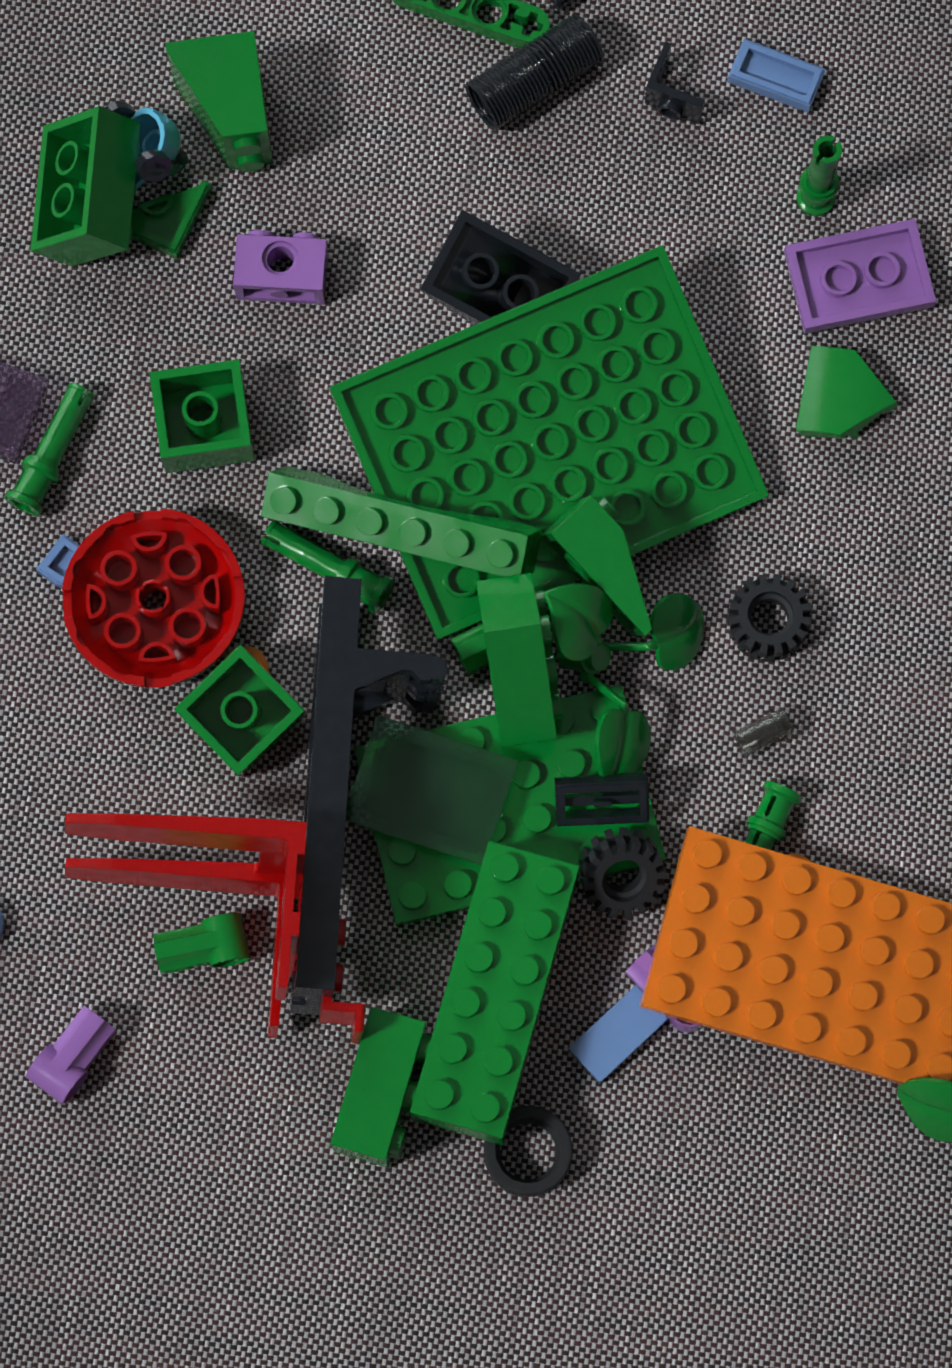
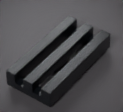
(606, 786)

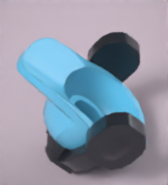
(159, 143)

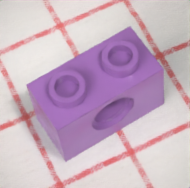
(299, 284)

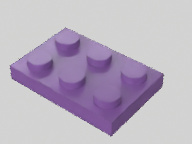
(859, 276)

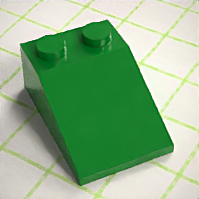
(599, 556)

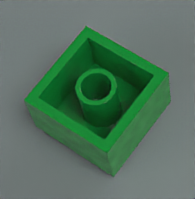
(201, 416)
(240, 711)

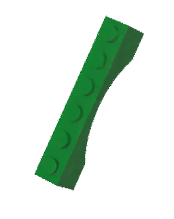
(442, 535)

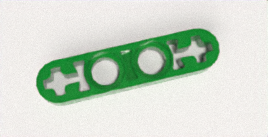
(466, 17)

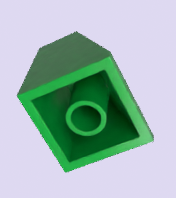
(226, 95)

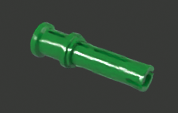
(820, 181)
(42, 467)
(323, 562)
(771, 815)

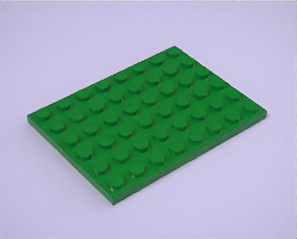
(551, 405)

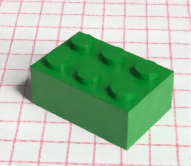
(85, 187)
(520, 659)
(381, 1088)

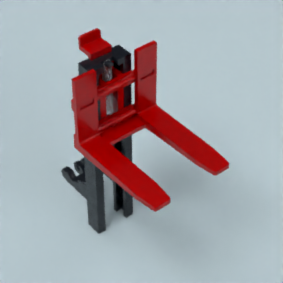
(295, 856)

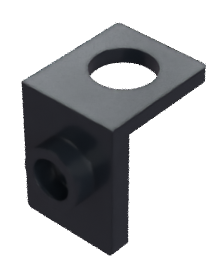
(670, 101)

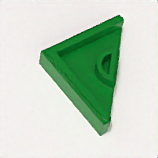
(169, 219)

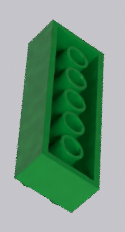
(495, 993)

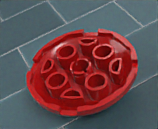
(143, 556)

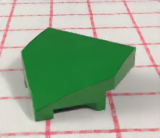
(840, 395)

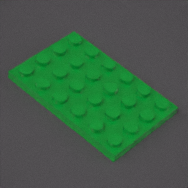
(435, 884)

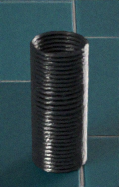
(529, 76)

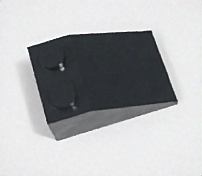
(490, 272)

